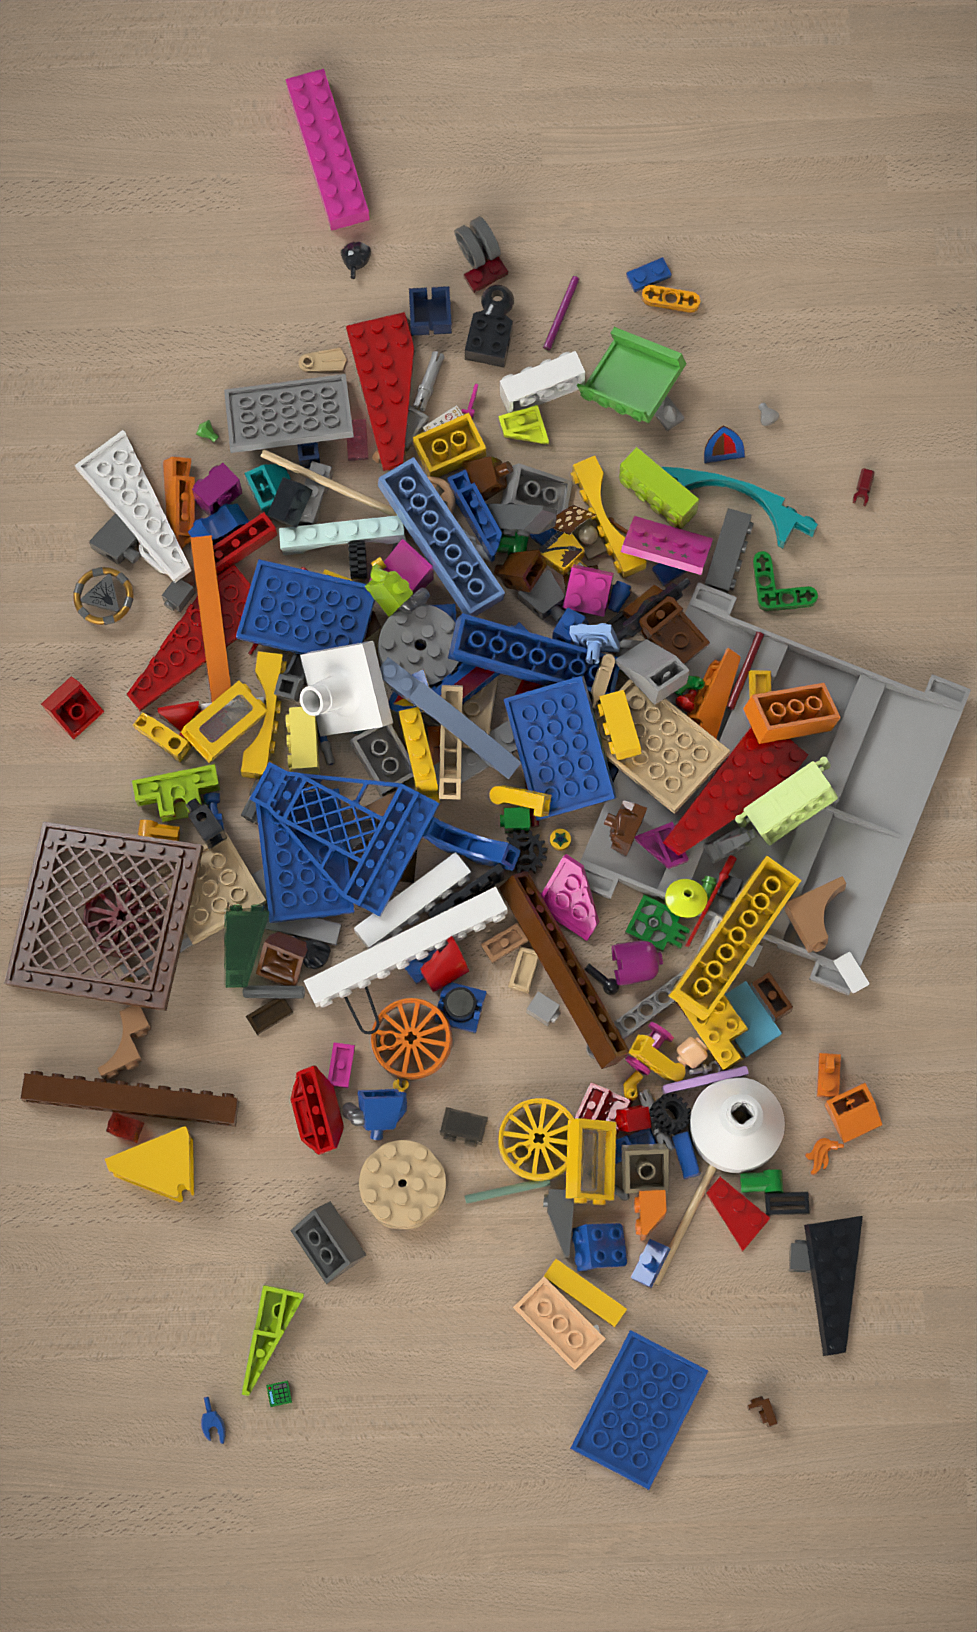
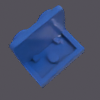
(599, 1246)

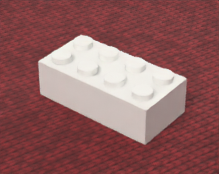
(542, 383)

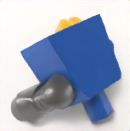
(378, 1109)

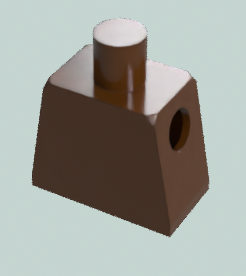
(488, 475)
(521, 570)

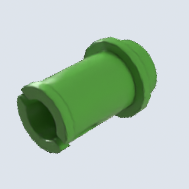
(709, 885)

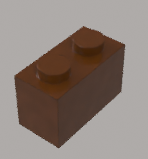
(771, 997)

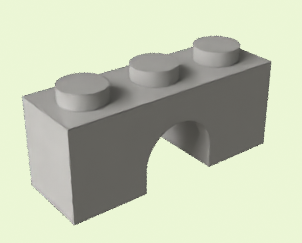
(312, 510)

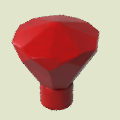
(686, 701)

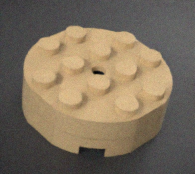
(396, 1164)

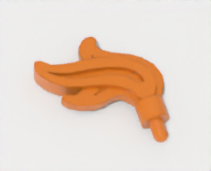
(820, 1155)

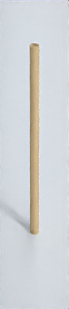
(328, 482)
(690, 1213)

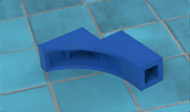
(474, 847)

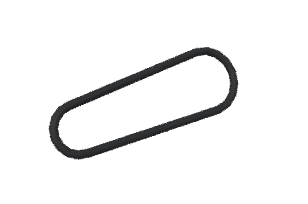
(373, 1009)

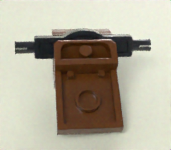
(663, 622)

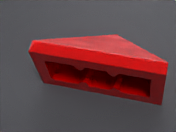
(179, 714)

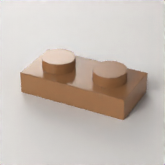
(504, 943)

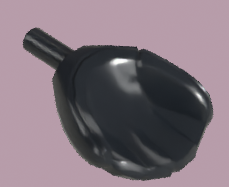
(355, 256)
(317, 953)

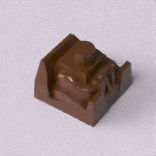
(625, 825)
(282, 959)

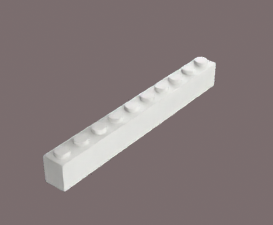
(405, 947)

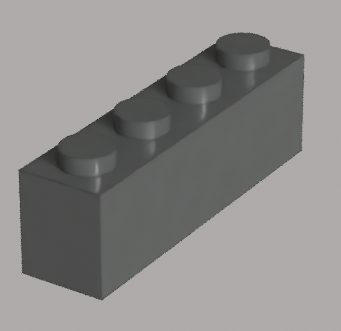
(728, 550)

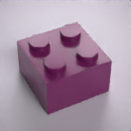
(217, 489)

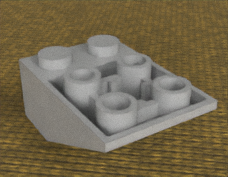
(653, 670)

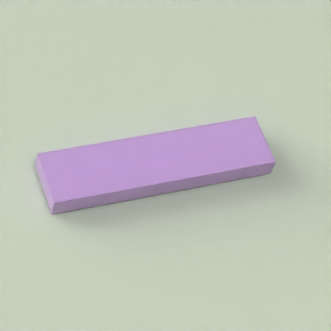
(704, 1080)

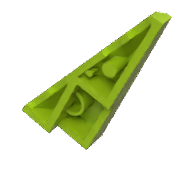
(273, 1316)

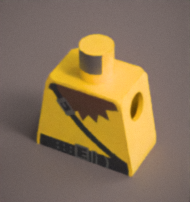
(562, 552)

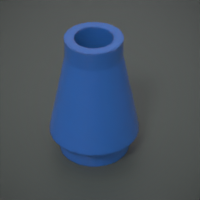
(619, 595)

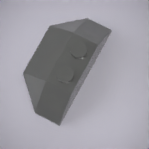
(523, 518)

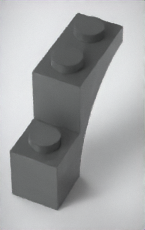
(292, 680)

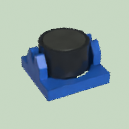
(461, 1005)

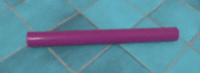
(561, 313)

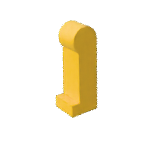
(162, 736)
(507, 794)
(655, 1060)

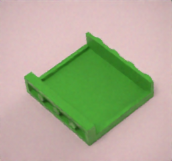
(633, 376)

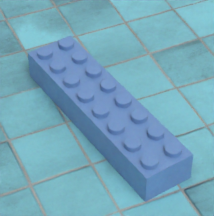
(440, 538)

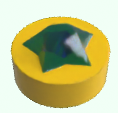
(560, 839)

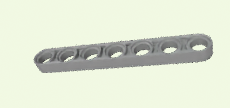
(636, 1014)

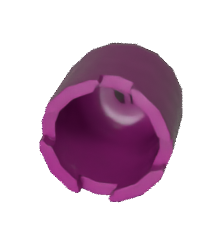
(635, 962)

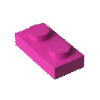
(341, 1065)

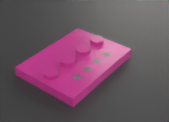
(667, 545)

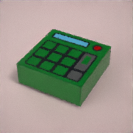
(279, 1393)

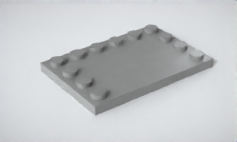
(288, 413)

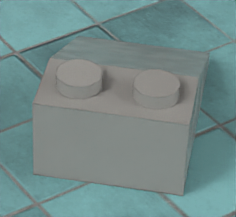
(536, 487)

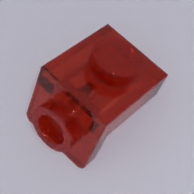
(124, 1127)

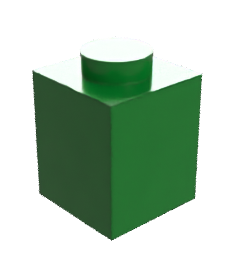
(515, 820)

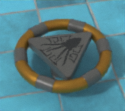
(103, 595)

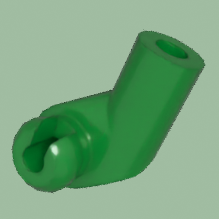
(693, 682)

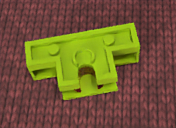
(175, 790)

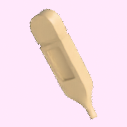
(602, 678)

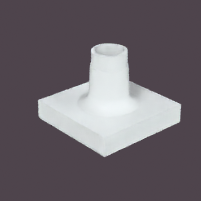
(345, 689)

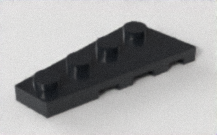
(473, 889)

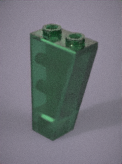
(242, 941)

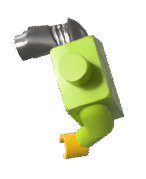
(392, 591)

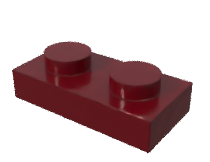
(486, 274)

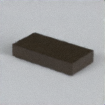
(269, 1015)

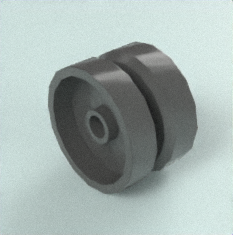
(477, 242)

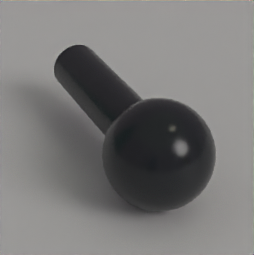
(609, 984)

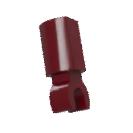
(864, 485)

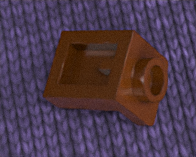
(766, 1414)

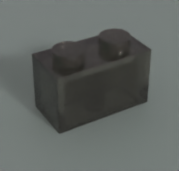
(464, 1127)

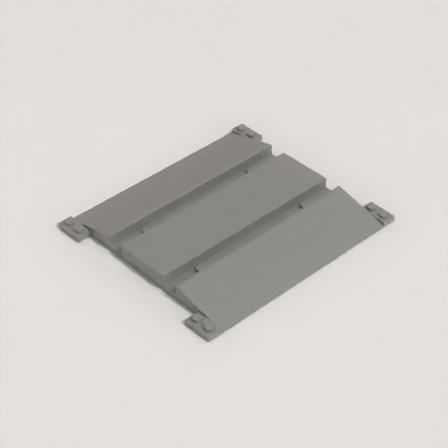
(881, 769)

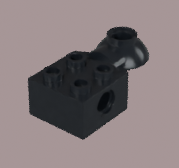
(491, 328)

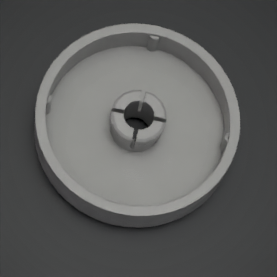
(427, 626)

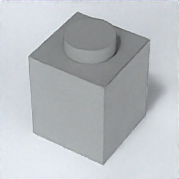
(543, 1009)

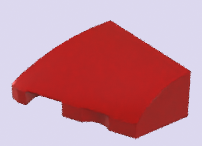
(444, 966)

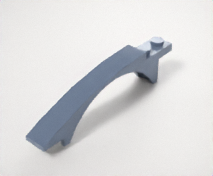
(448, 716)

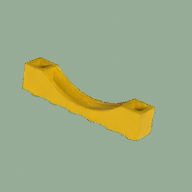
(590, 478)
(259, 752)

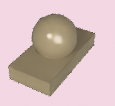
(589, 539)

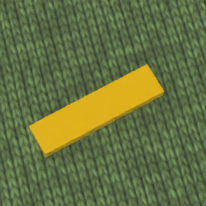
(585, 1293)

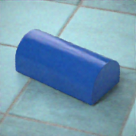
(686, 1155)

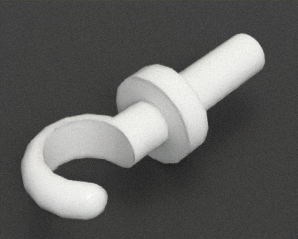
(704, 1069)

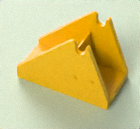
(159, 1165)

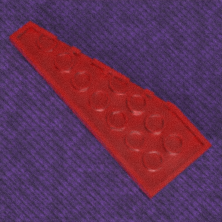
(384, 367)
(184, 646)
(739, 781)

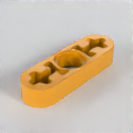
(687, 295)

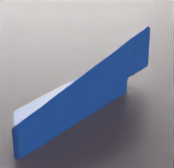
(476, 513)

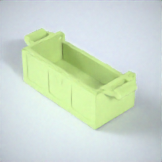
(790, 802)

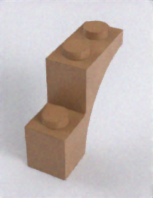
(127, 1055)

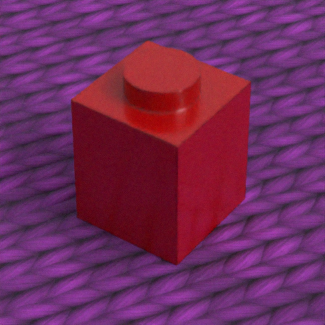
(633, 1118)

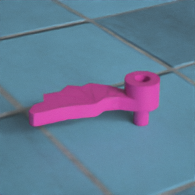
(471, 411)

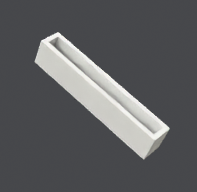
(414, 901)

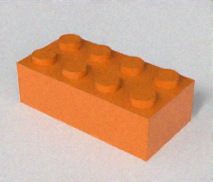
(791, 713)

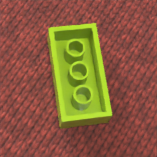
(658, 489)

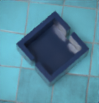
(430, 313)

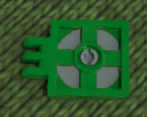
(656, 924)

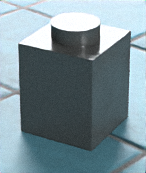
(178, 595)
(799, 1257)

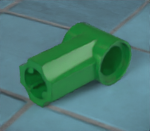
(512, 544)
(767, 1181)

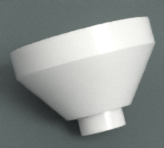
(725, 1141)

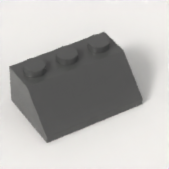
(328, 1242)

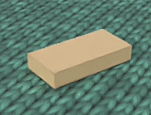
(524, 970)

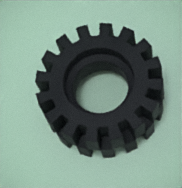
(357, 560)
(663, 1120)

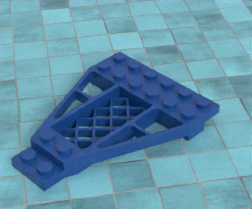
(389, 847)

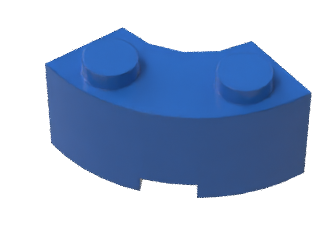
(220, 524)

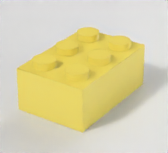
(302, 742)

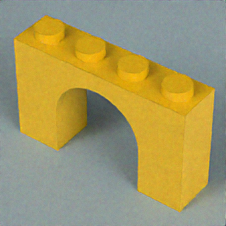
(419, 753)

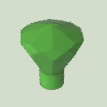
(206, 430)

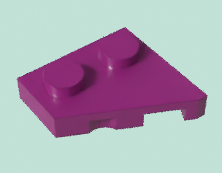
(652, 842)

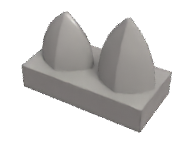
(669, 414)

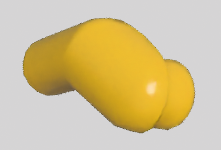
(630, 1085)

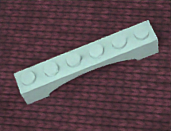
(309, 537)

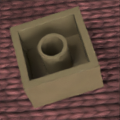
(645, 1168)

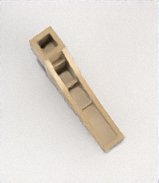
(450, 749)

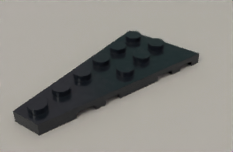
(833, 1265)

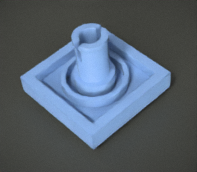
(596, 639)

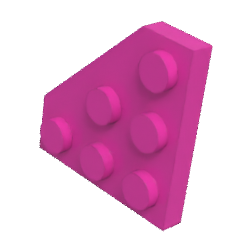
(571, 898)

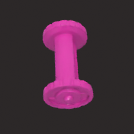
(659, 1034)

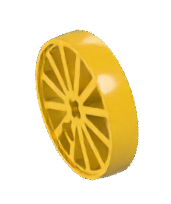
(529, 1138)

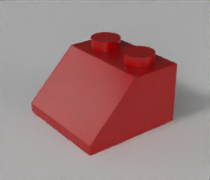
(72, 707)

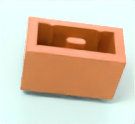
(853, 1113)
(651, 1210)

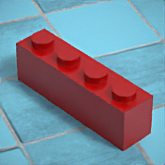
(243, 542)

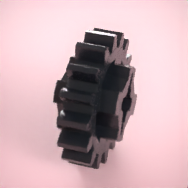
(531, 858)

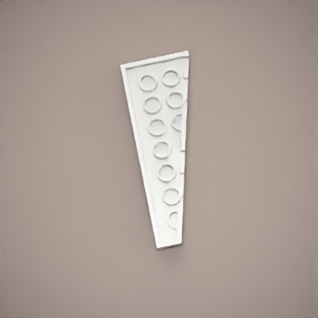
(125, 488)

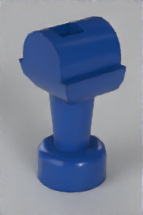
(212, 800)

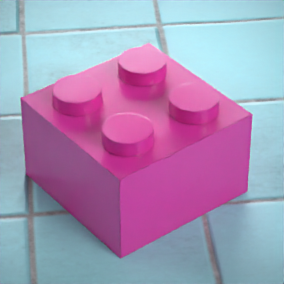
(588, 590)

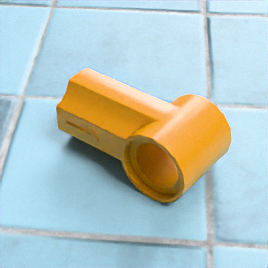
(153, 829)

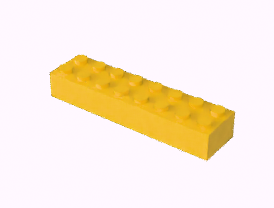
(734, 938)

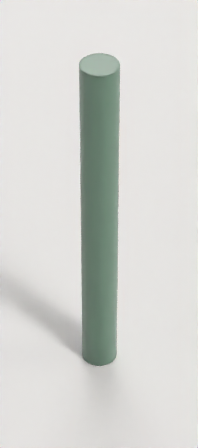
(520, 1187)

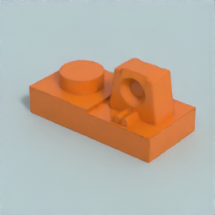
(828, 1075)

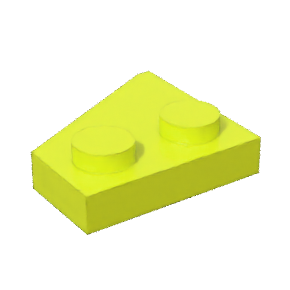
(524, 425)

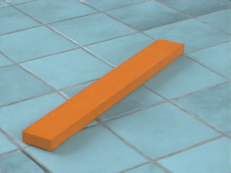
(210, 615)

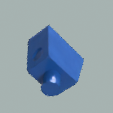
(568, 619)

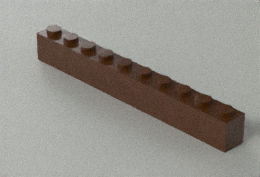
(564, 970)
(129, 1099)

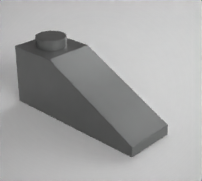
(561, 1216)

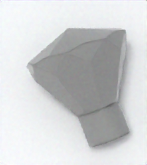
(768, 415)

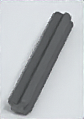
(273, 991)

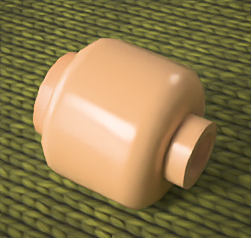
(692, 1052)

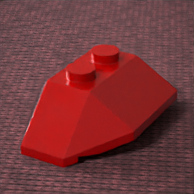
(316, 1110)

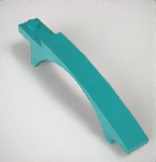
(783, 518)

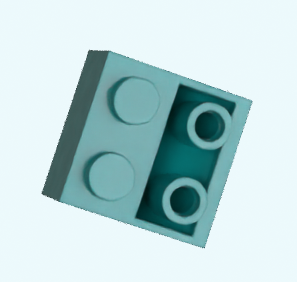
(264, 484)

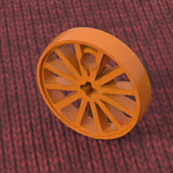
(401, 1039)

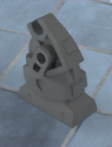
(729, 843)

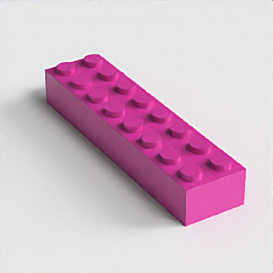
(327, 149)

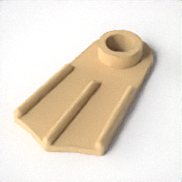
(324, 361)

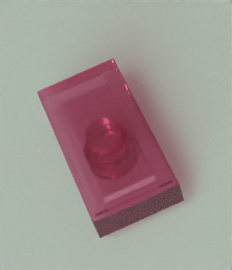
(357, 446)

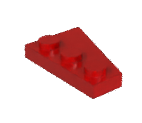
(738, 1213)

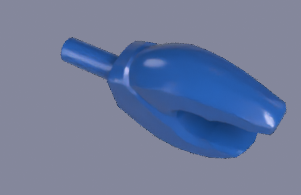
(212, 1419)

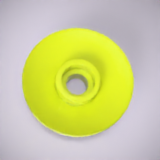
(683, 905)

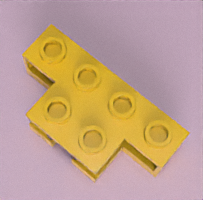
(719, 1031)

